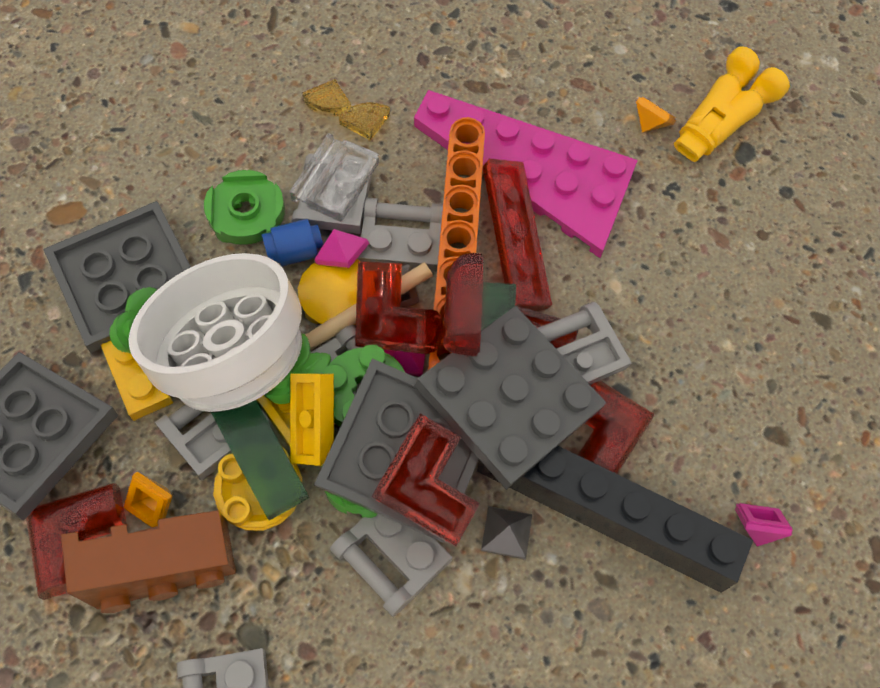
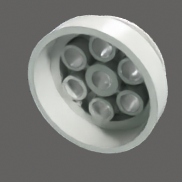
(219, 332)

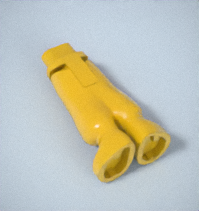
(728, 106)

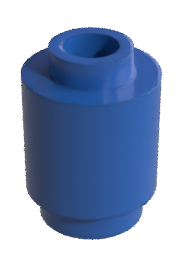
(293, 242)

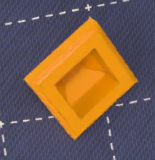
(653, 116)
(147, 499)

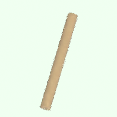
(348, 317)

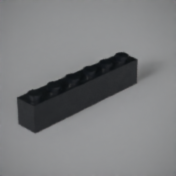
(636, 517)

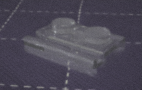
(334, 177)

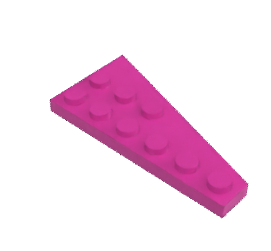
(565, 177)

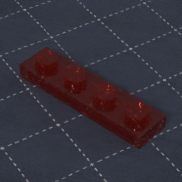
(517, 233)

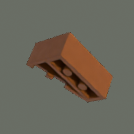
(148, 561)

